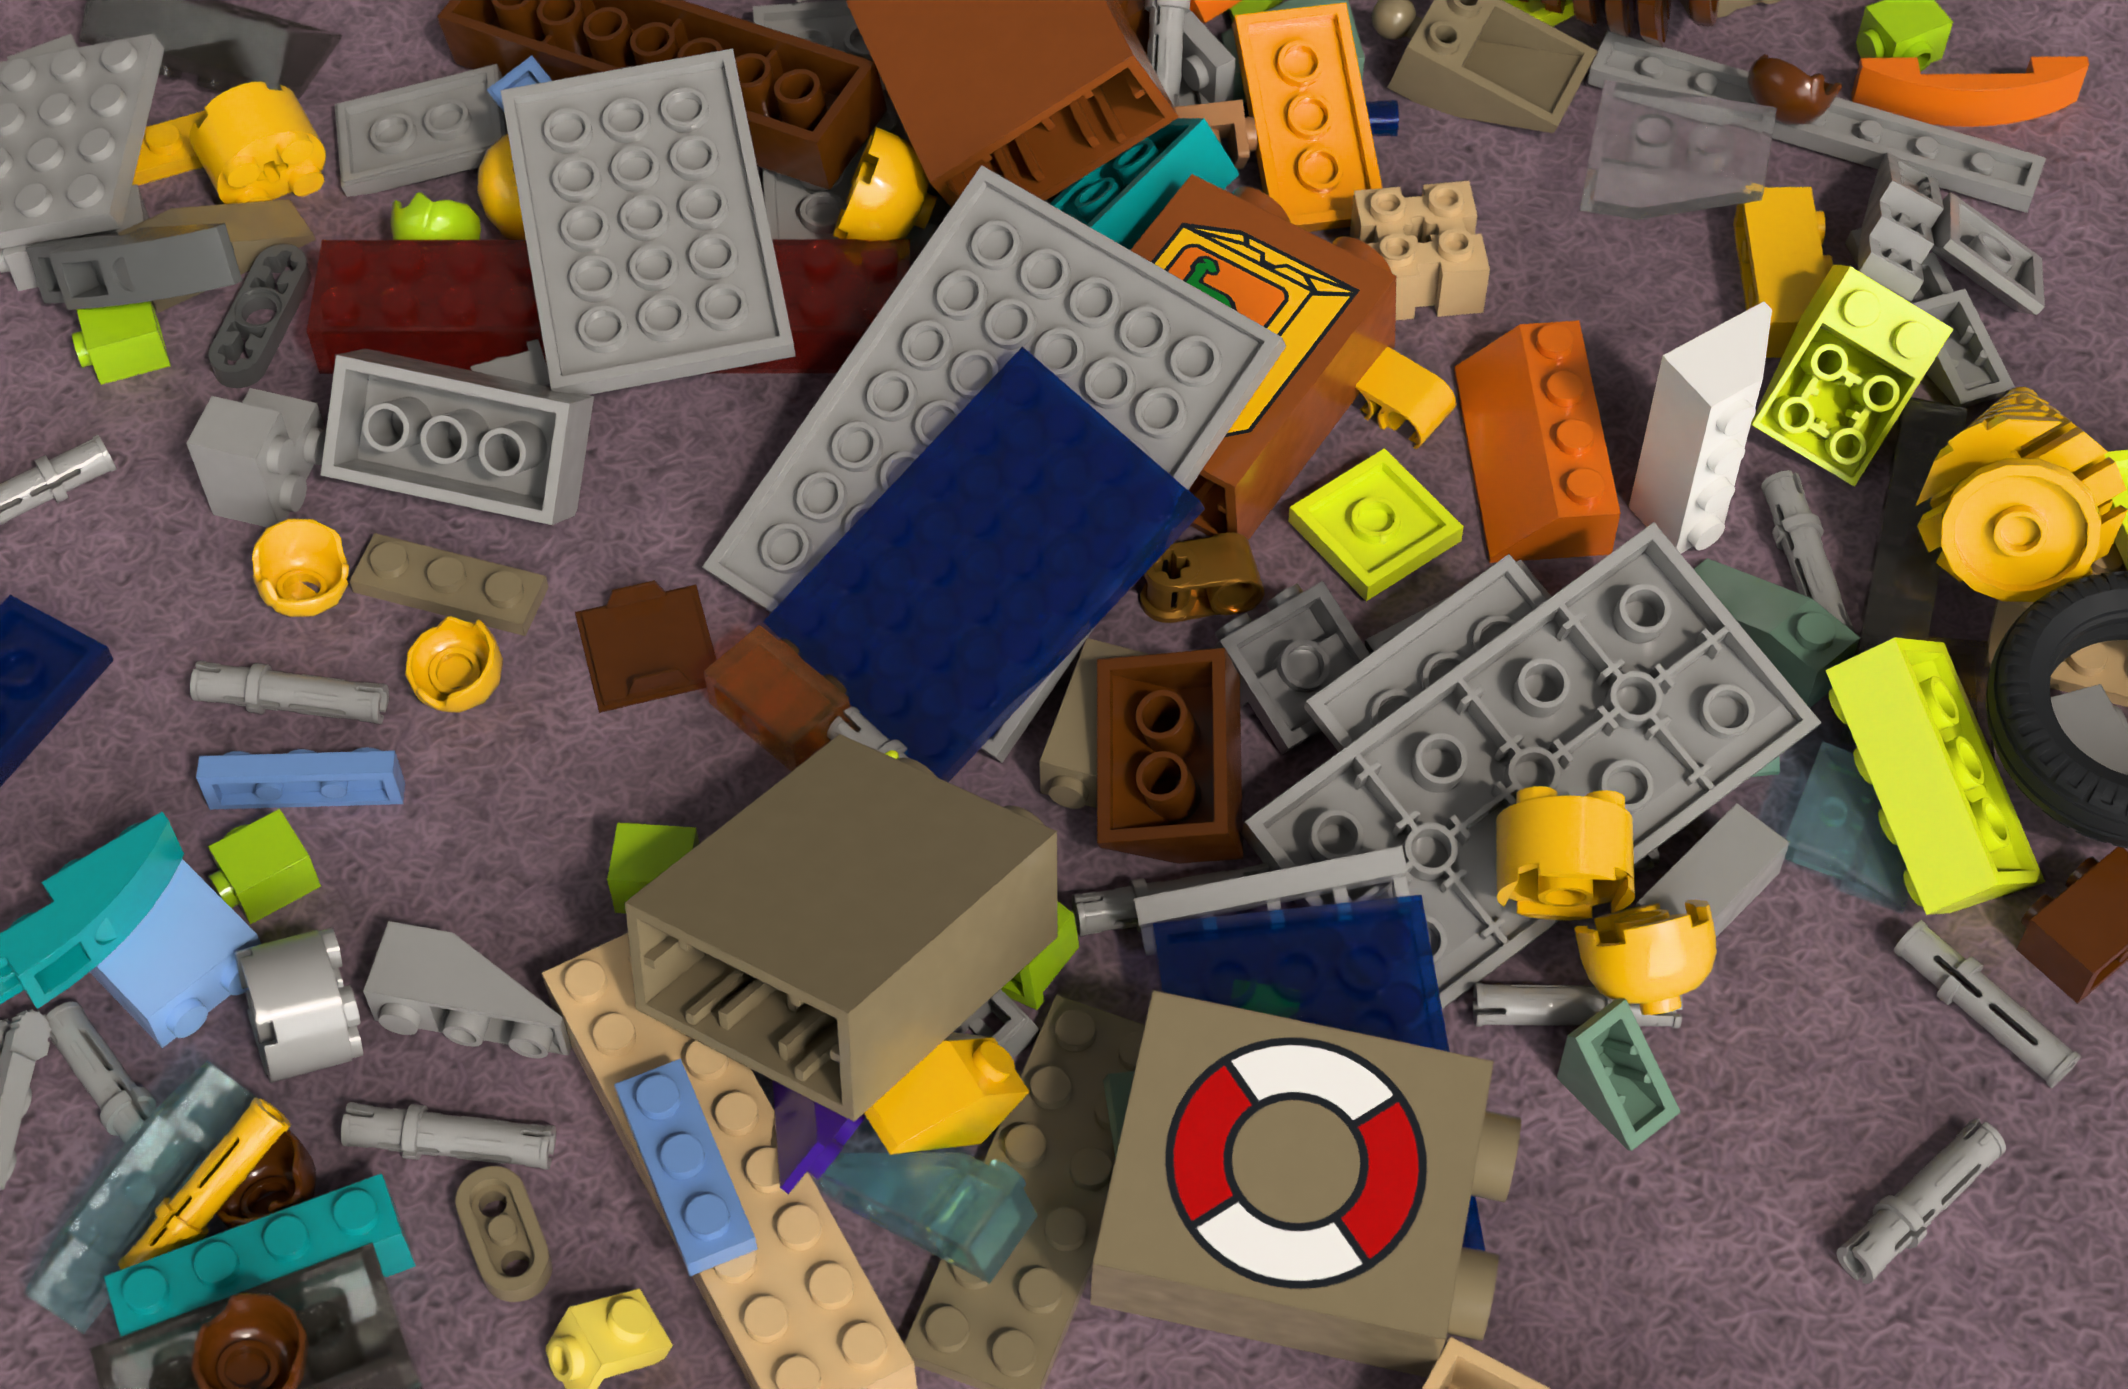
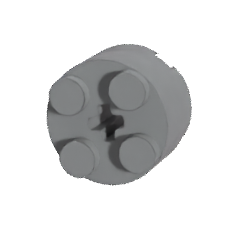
(299, 1004)

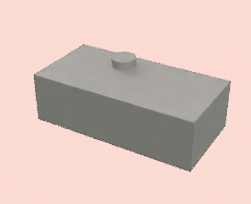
(456, 436)

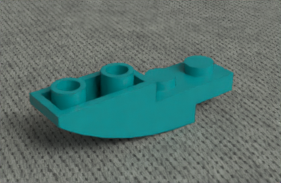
(91, 911)

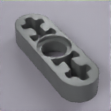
(256, 294)

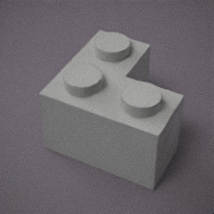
(257, 455)

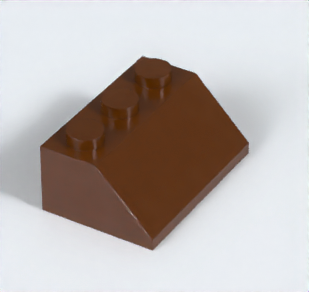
(1170, 756)

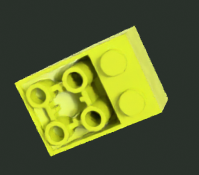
(1848, 372)

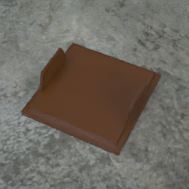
(645, 644)

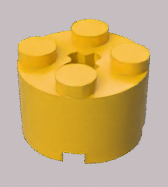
(258, 145)
(1565, 853)

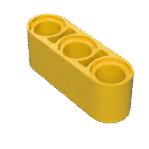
(1405, 394)

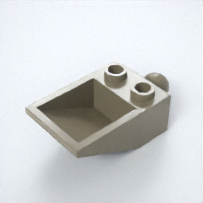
(1484, 61)

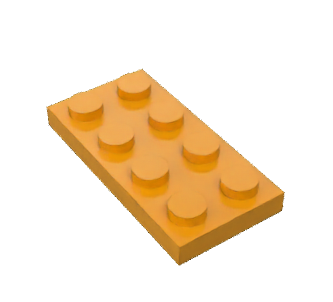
(1307, 111)

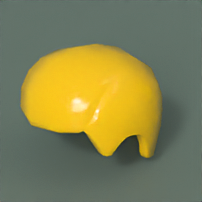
(295, 554)
(453, 657)

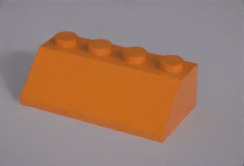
(1538, 445)

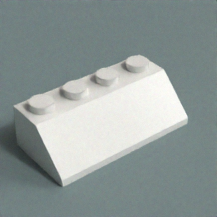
(1701, 429)

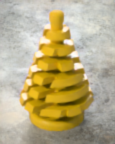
(2021, 501)

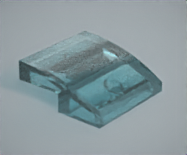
(1841, 832)

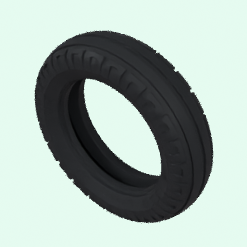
(2021, 714)

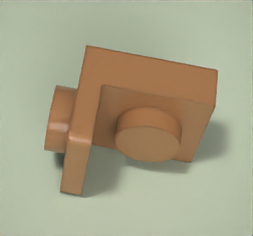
(1228, 122)

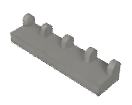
(1274, 888)

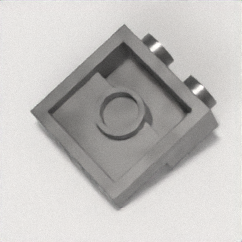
(1290, 658)

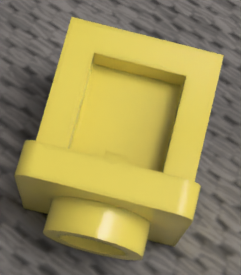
(606, 1340)

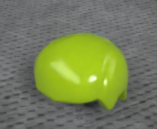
(434, 220)

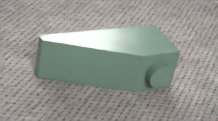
(1785, 625)

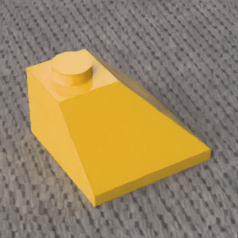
(949, 1097)

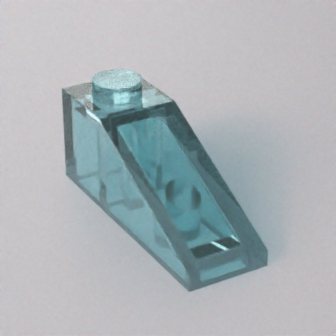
(939, 1202)

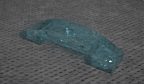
(128, 1190)

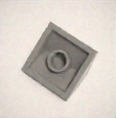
(1989, 256)

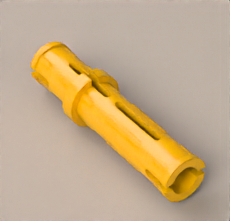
(185, 1216)

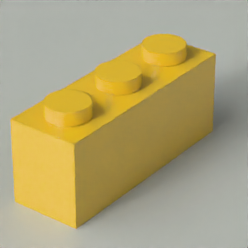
(1781, 257)

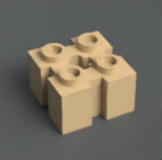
(1427, 246)

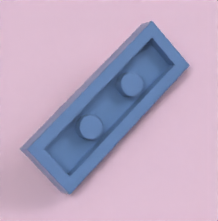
(301, 779)
(685, 1167)

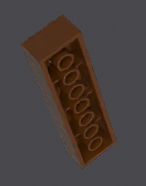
(801, 99)

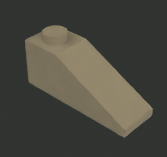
(249, 226)

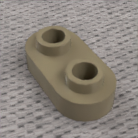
(505, 1237)

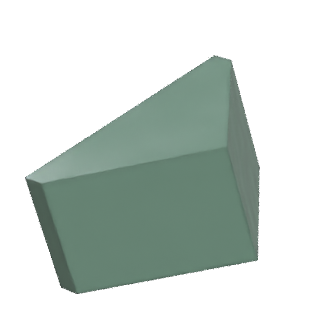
(1617, 1076)

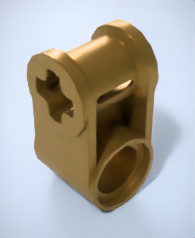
(1209, 580)

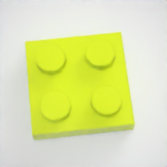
(1375, 524)

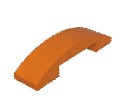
(1969, 98)

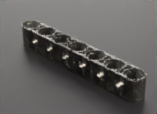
(1904, 573)

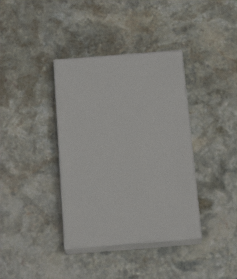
(417, 131)

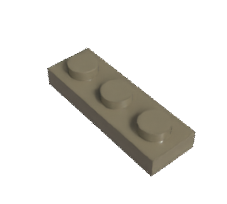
(449, 584)

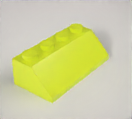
(1932, 775)

